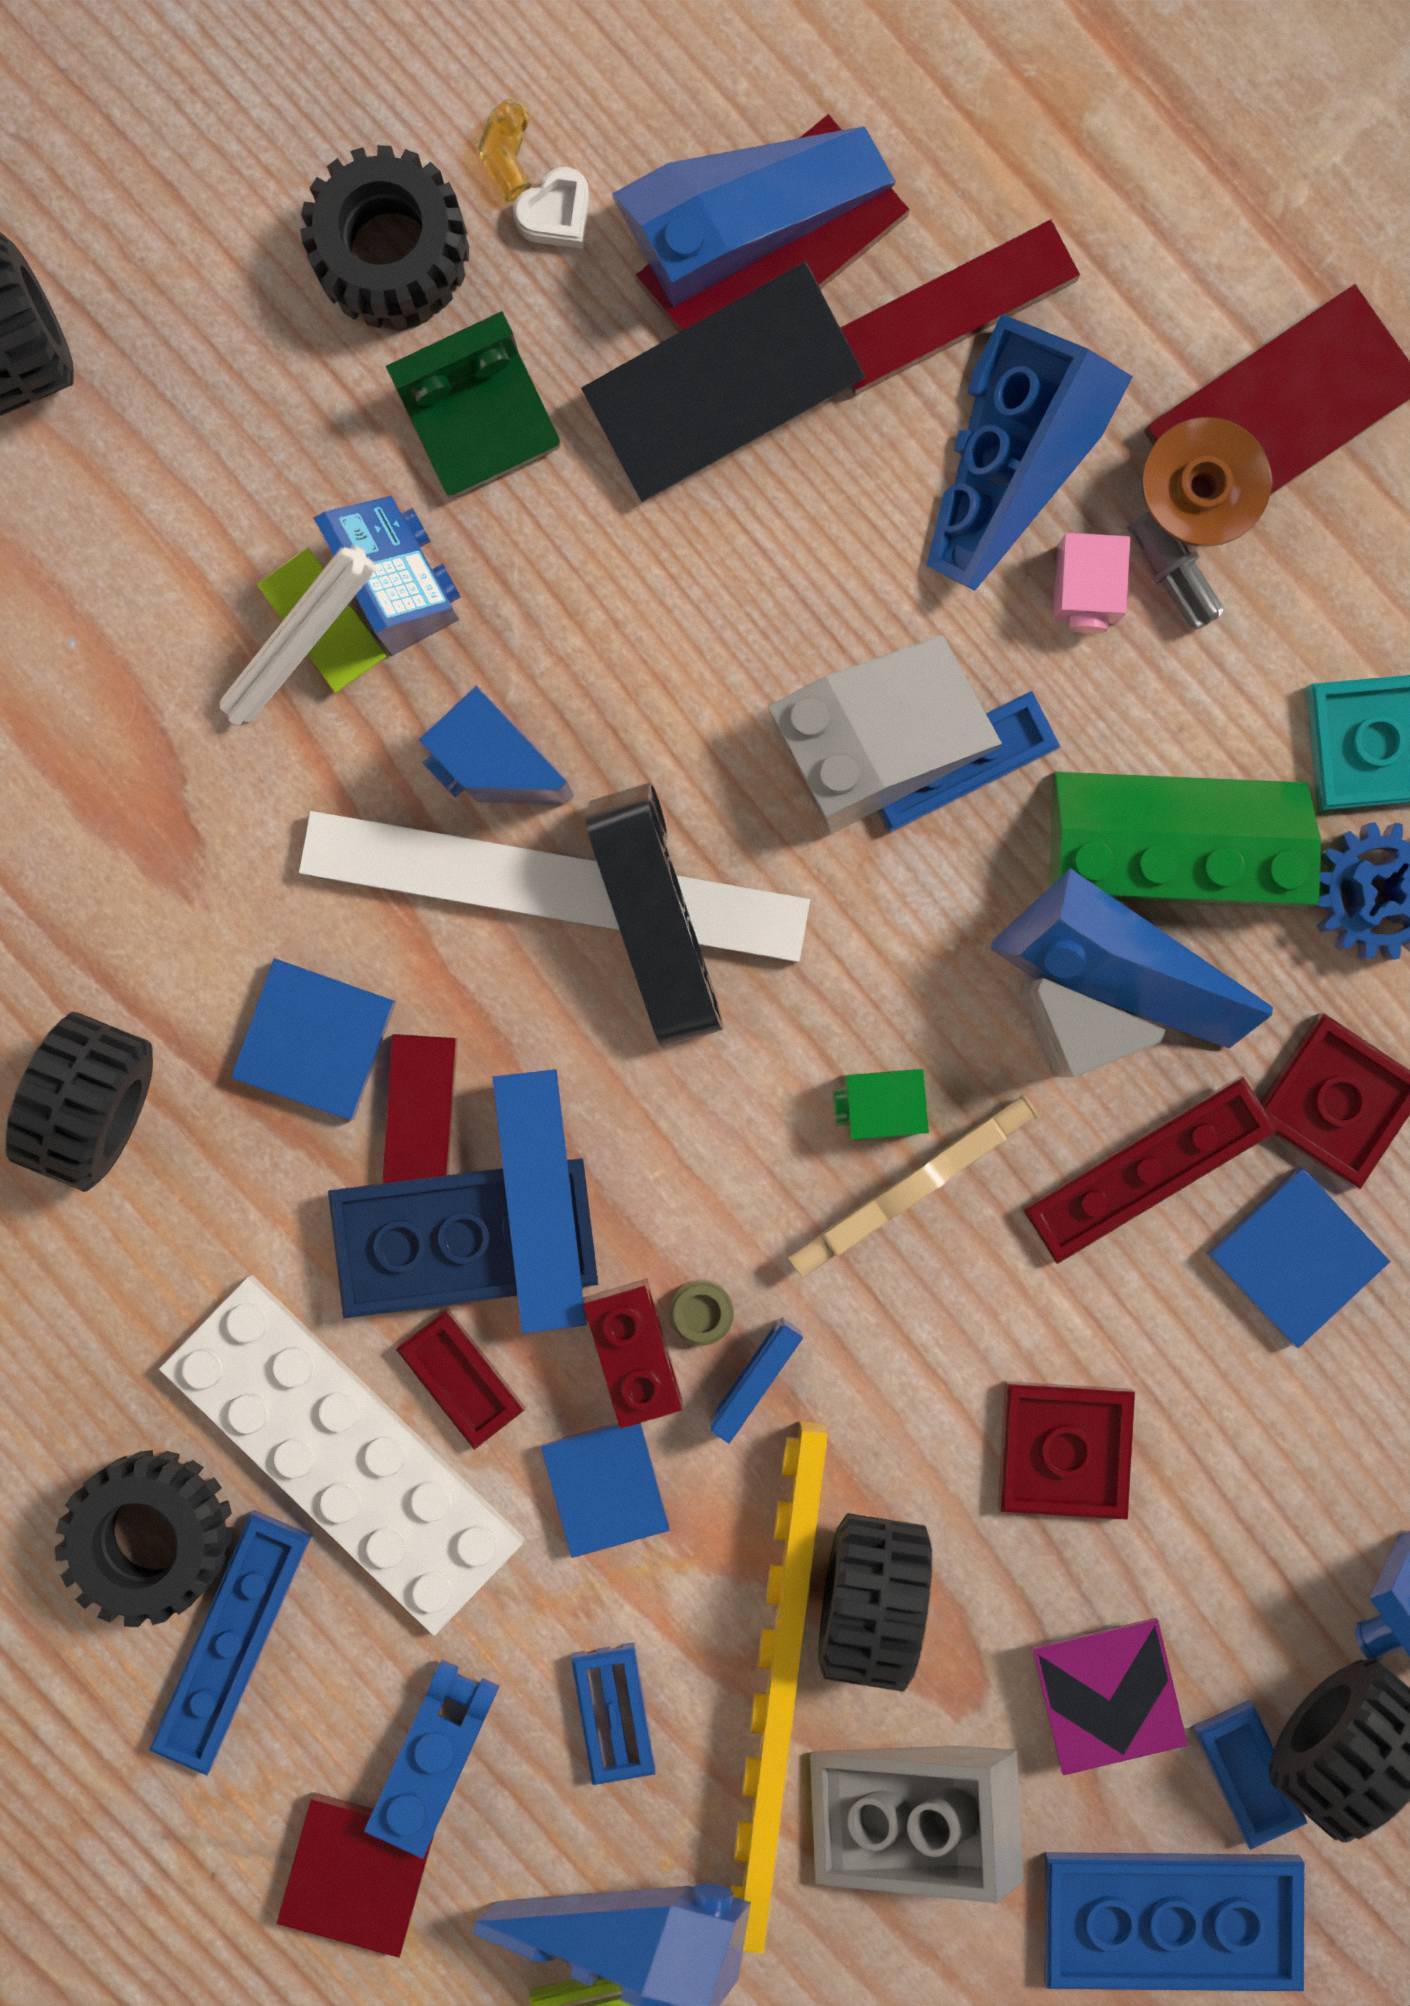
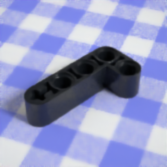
(652, 915)

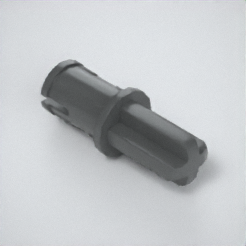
(1178, 572)

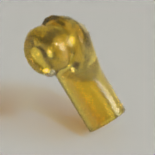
(501, 145)

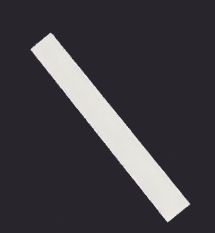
(537, 883)

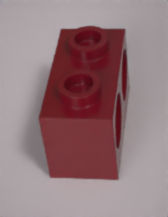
(633, 1353)

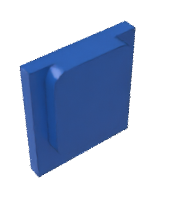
(605, 1488)

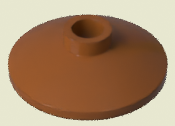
(1225, 458)

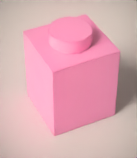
(1091, 581)

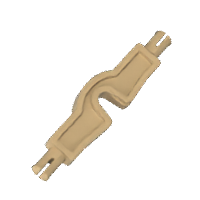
(914, 1187)

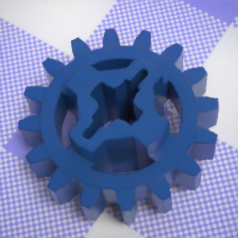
(1356, 878)

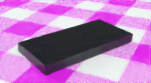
(723, 382)

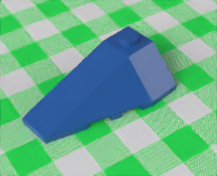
(735, 207)
(1029, 428)
(654, 1942)

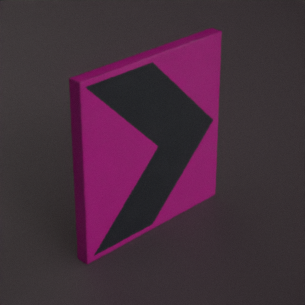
(1109, 1696)

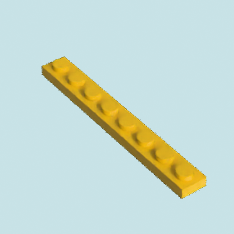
(780, 1654)

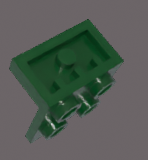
(474, 405)

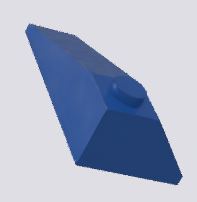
(1120, 959)

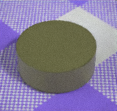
(701, 1312)

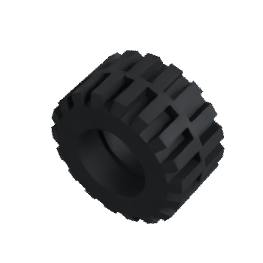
(375, 188)
(32, 344)
(79, 1101)
(108, 1574)
(875, 1602)
(1348, 1751)

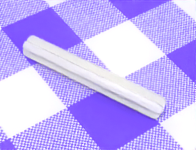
(297, 634)

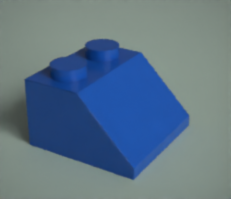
(489, 757)

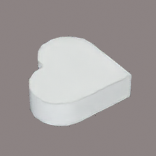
(555, 210)

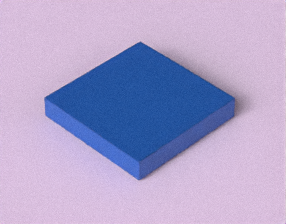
(313, 1039)
(1298, 1257)

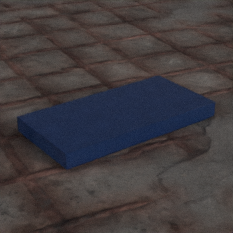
(436, 1241)

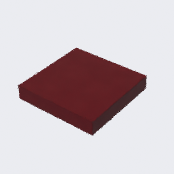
(1339, 1100)
(1066, 1450)
(350, 1881)

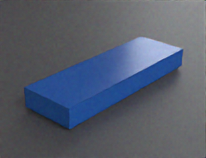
(1024, 739)

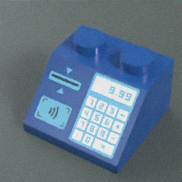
(404, 594)

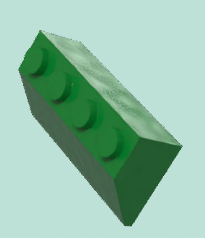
(1187, 839)

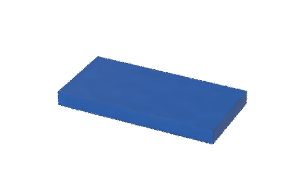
(1174, 1921)

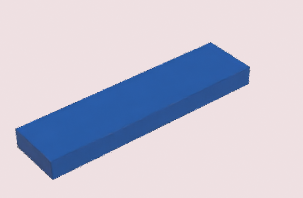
(539, 1201)
(230, 1642)

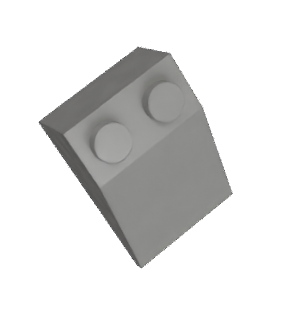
(883, 730)
(918, 1821)

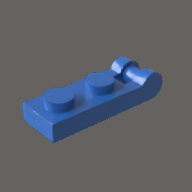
(430, 1761)

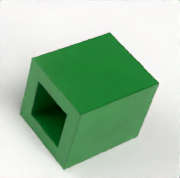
(882, 1104)

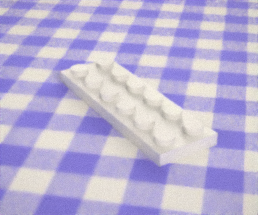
(342, 1454)

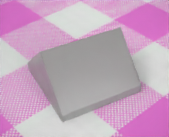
(1083, 1032)

